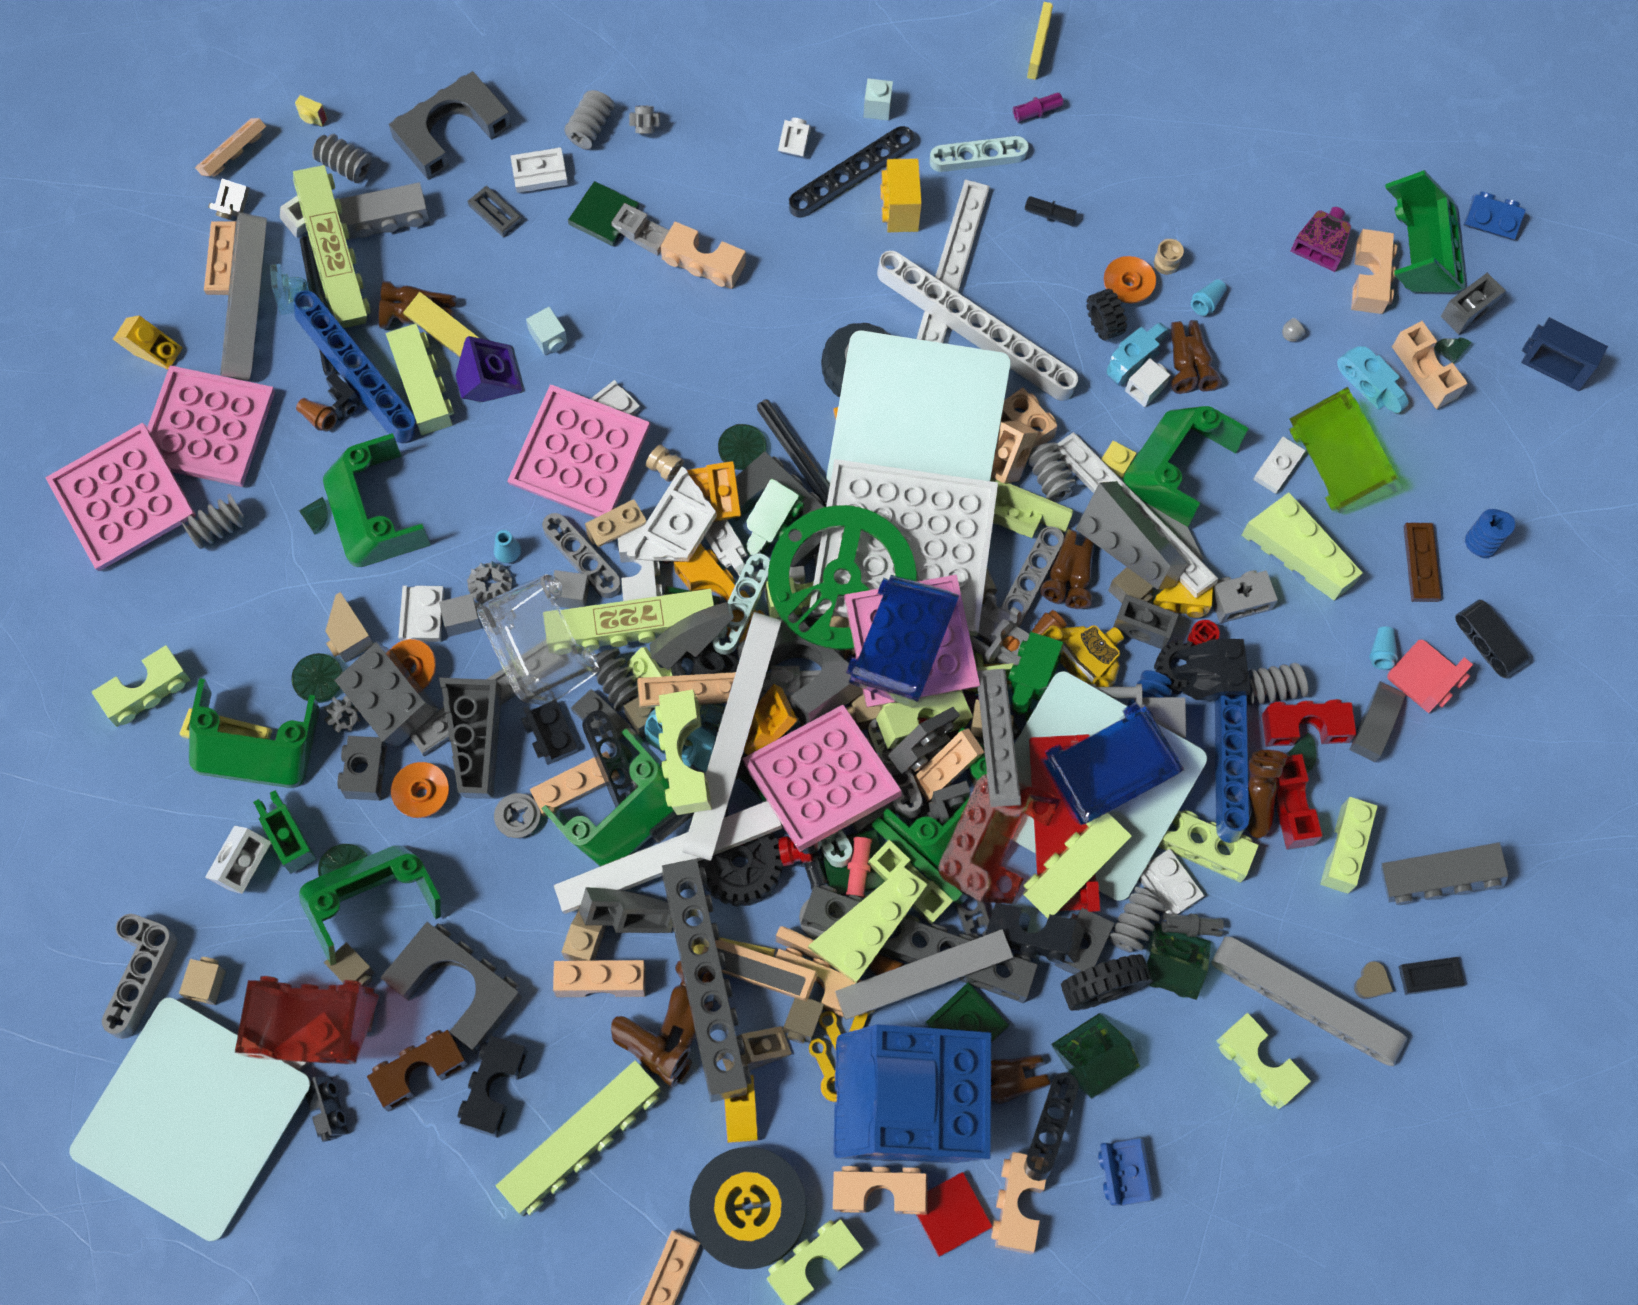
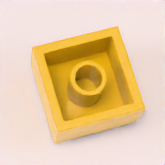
(901, 195)

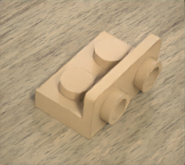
(615, 523)

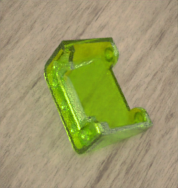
(1345, 452)

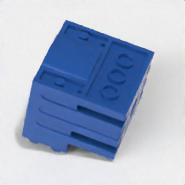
(913, 1095)

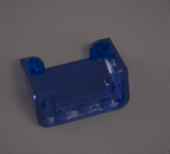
(903, 640)
(1112, 765)

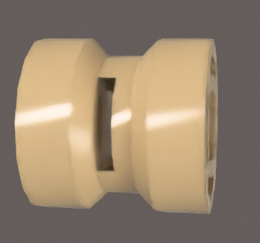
(1168, 256)
(664, 463)

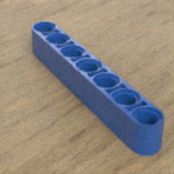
(352, 355)
(1231, 760)

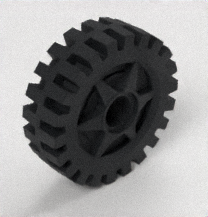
(749, 882)
(1106, 982)

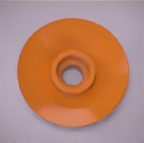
(1130, 270)
(417, 653)
(412, 779)

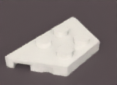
(675, 524)

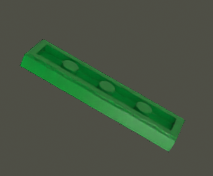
(919, 861)

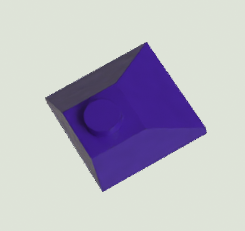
(486, 370)

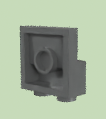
(924, 742)

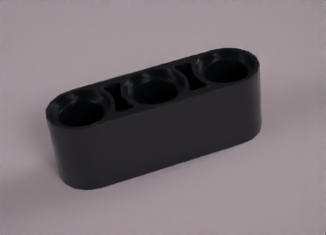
(1492, 638)

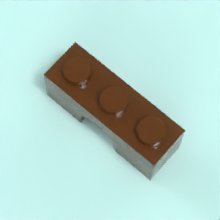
(392, 1079)

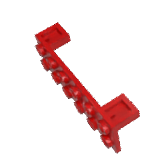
(1052, 837)

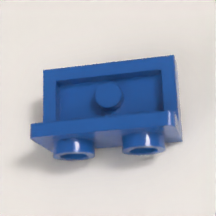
(1494, 215)
(1125, 1172)

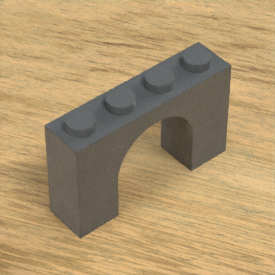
(464, 97)
(751, 485)
(828, 689)
(433, 950)

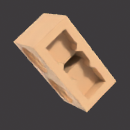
(1033, 417)

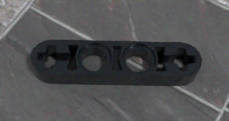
(608, 765)
(1050, 1125)

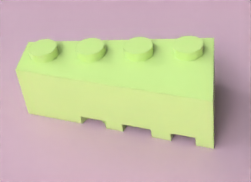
(864, 930)

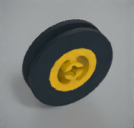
(744, 1170)

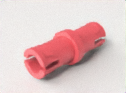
(859, 867)

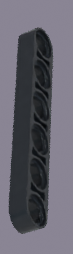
(849, 169)

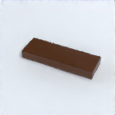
(1422, 562)

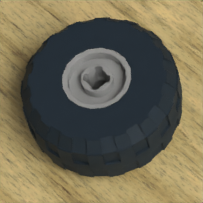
(836, 351)

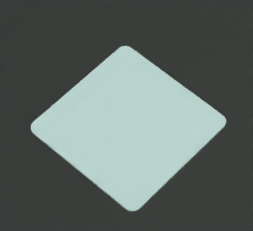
(920, 406)
(1079, 709)
(189, 1119)

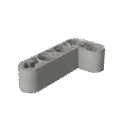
(132, 977)

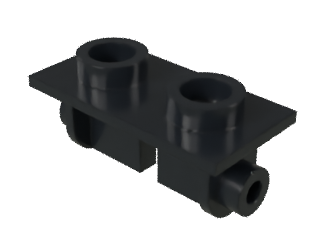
(332, 1119)

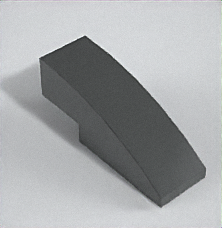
(690, 634)
(1377, 722)
(625, 911)

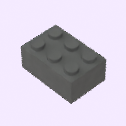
(386, 695)

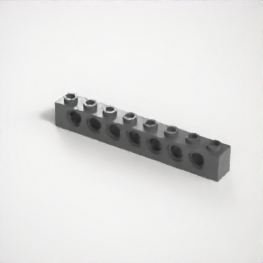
(1020, 966)
(720, 1083)

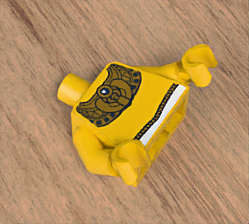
(1089, 653)

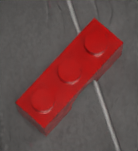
(1331, 719)
(1297, 821)

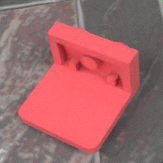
(1428, 675)

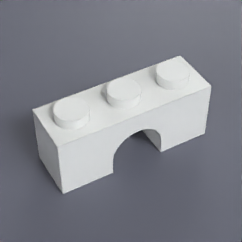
(644, 583)

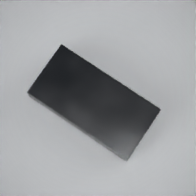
(1431, 976)

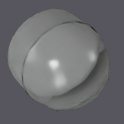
(1293, 330)

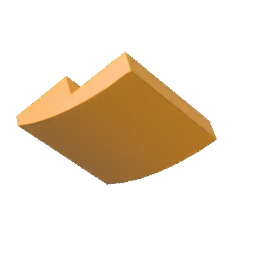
(719, 488)
(770, 721)

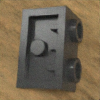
(948, 801)

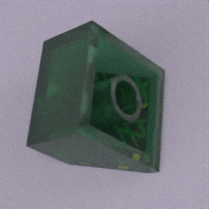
(1177, 962)
(1096, 1055)

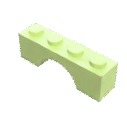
(679, 718)

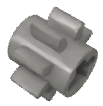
(644, 119)
(335, 717)

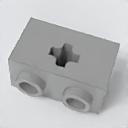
(1233, 606)

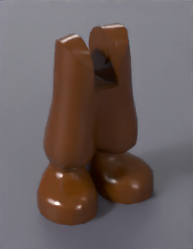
(390, 293)
(1191, 353)
(1071, 565)
(1262, 788)
(679, 1010)
(651, 1050)
(1009, 1079)

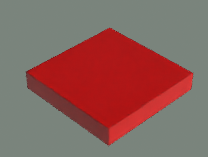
(953, 1215)

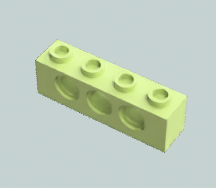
(1206, 854)

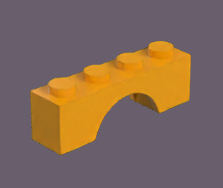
(704, 573)

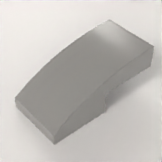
(639, 229)

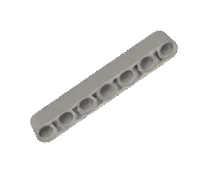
(243, 297)
(1309, 1001)

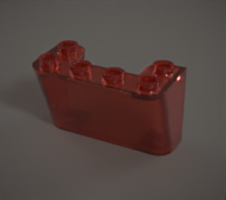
(983, 838)
(305, 1021)

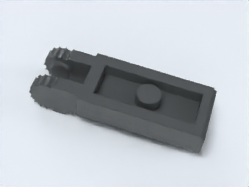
(592, 702)

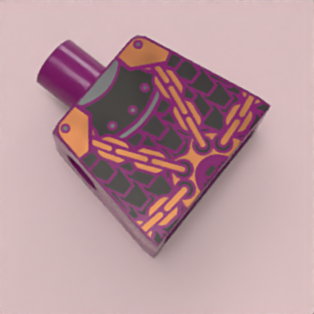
(1323, 238)

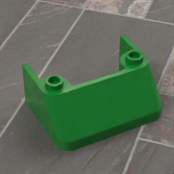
(1431, 235)
(1156, 479)
(366, 539)
(249, 758)
(630, 821)
(926, 833)
(323, 895)

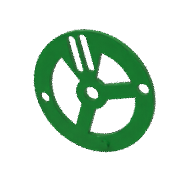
(854, 521)

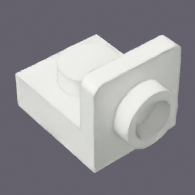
(794, 137)

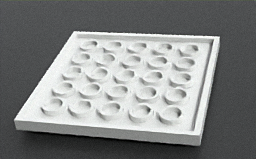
(938, 514)

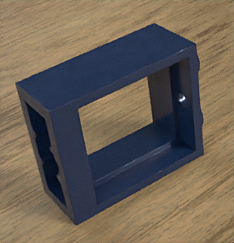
(1568, 342)

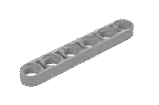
(1032, 573)

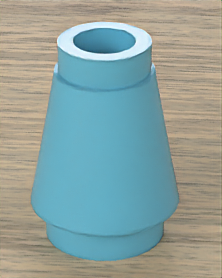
(1208, 297)
(506, 547)
(1384, 649)

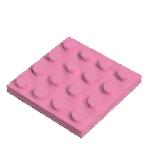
(209, 424)
(579, 452)
(120, 497)
(954, 664)
(821, 777)

